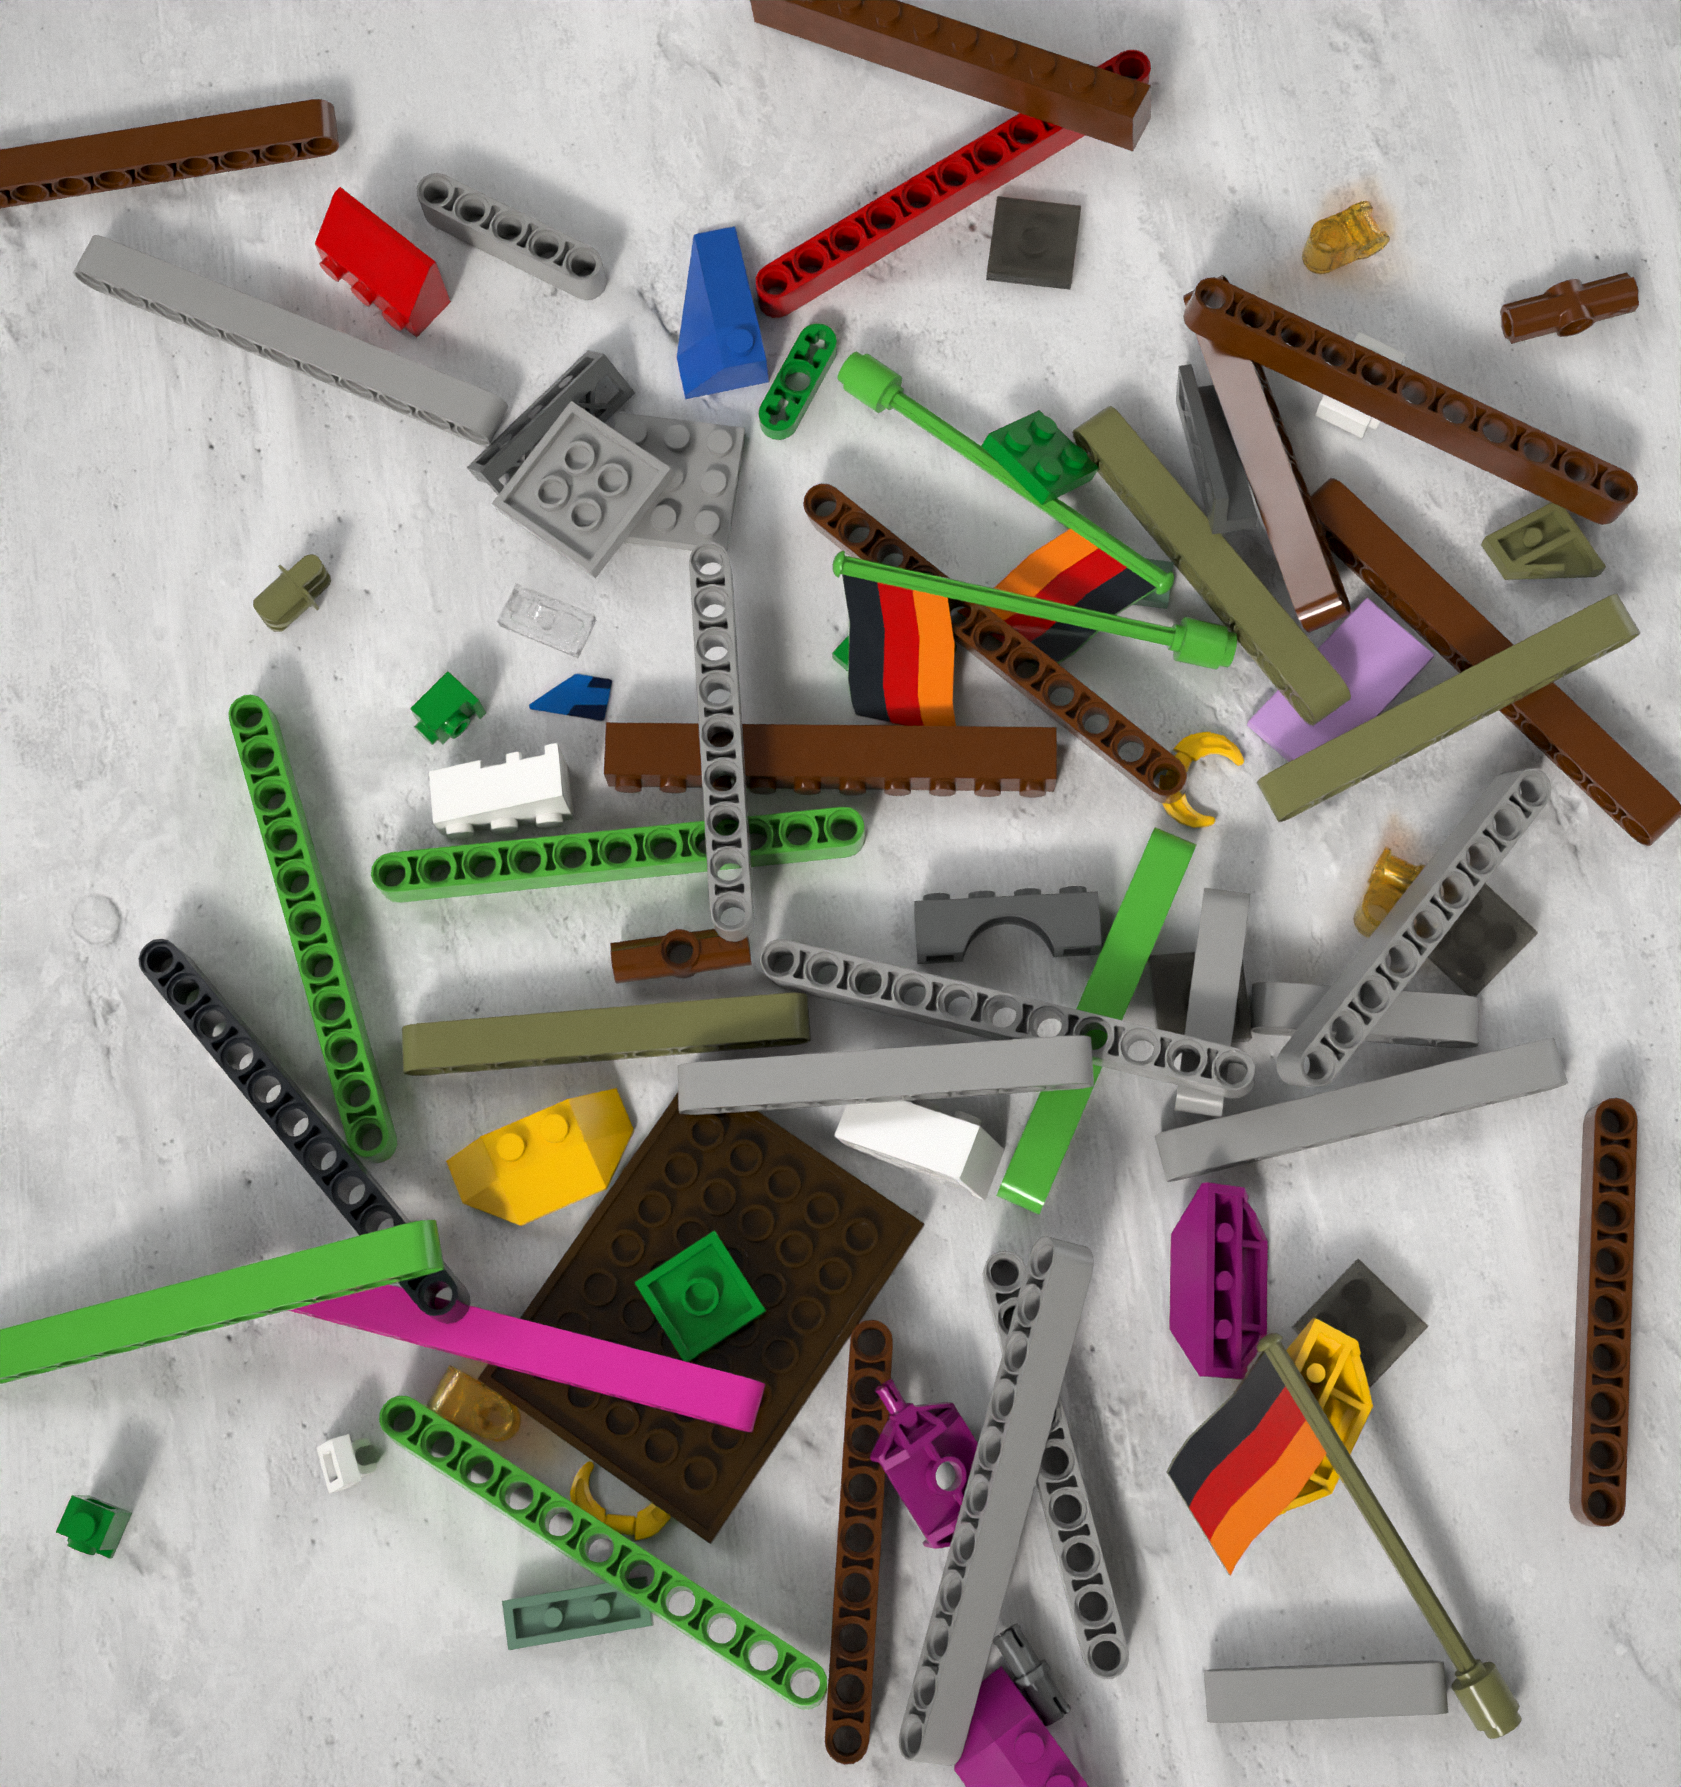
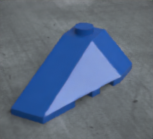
(719, 324)

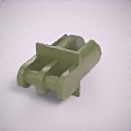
(292, 593)

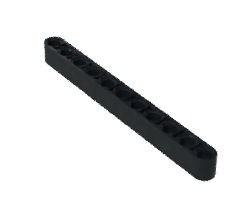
(285, 1112)

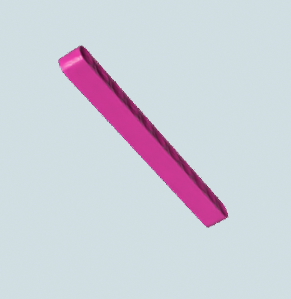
(553, 1355)

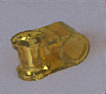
(1350, 235)
(1385, 886)
(469, 1402)

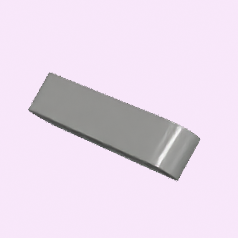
(502, 220)
(1214, 987)
(1409, 1020)
(1325, 1691)

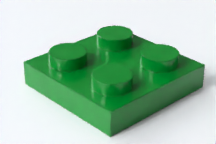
(1040, 457)
(700, 1297)

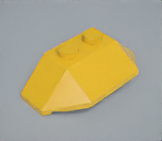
(544, 1158)
(1338, 1381)

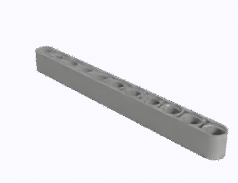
(291, 340)
(986, 1002)
(996, 1502)

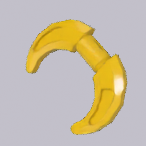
(1193, 748)
(648, 1521)

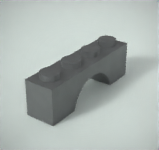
(1063, 920)

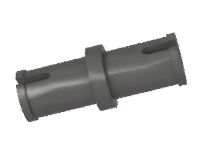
(1031, 1674)

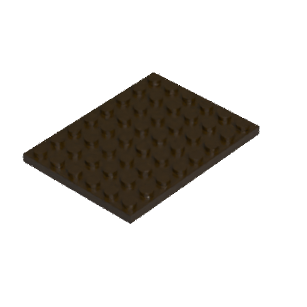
(806, 1243)

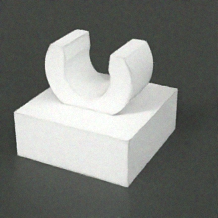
(340, 1464)

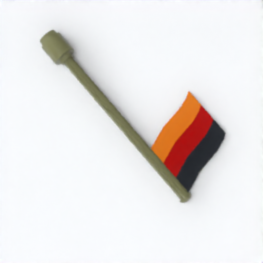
(1256, 1461)

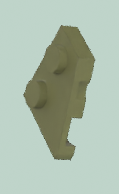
(1543, 547)

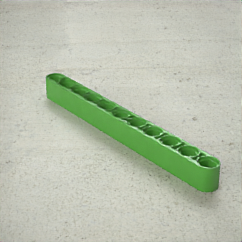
(598, 847)
(325, 942)
(221, 1299)
(588, 1529)

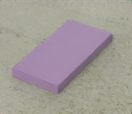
(1376, 664)

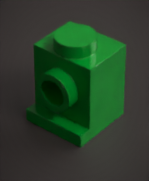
(445, 710)
(93, 1525)

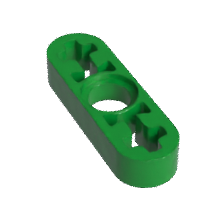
(797, 363)

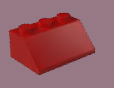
(380, 265)

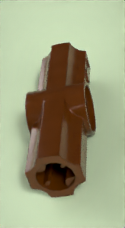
(1569, 308)
(650, 956)

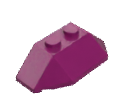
(1219, 1282)
(1010, 1743)

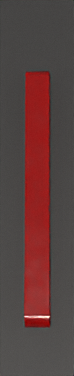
(926, 187)

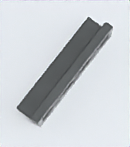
(540, 416)
(1214, 456)

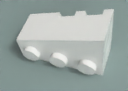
(502, 795)
(924, 1141)

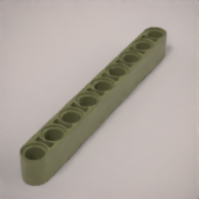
(1212, 567)
(1448, 707)
(605, 1034)

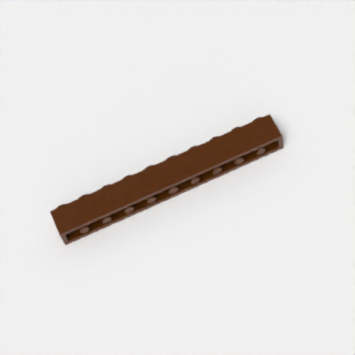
(971, 63)
(840, 758)

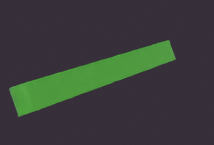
(1106, 994)

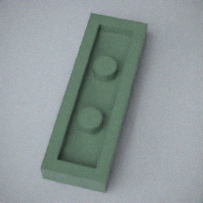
(573, 1614)

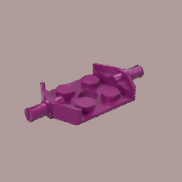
(912, 1450)

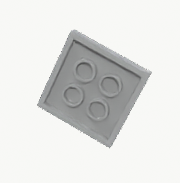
(583, 489)
(703, 492)

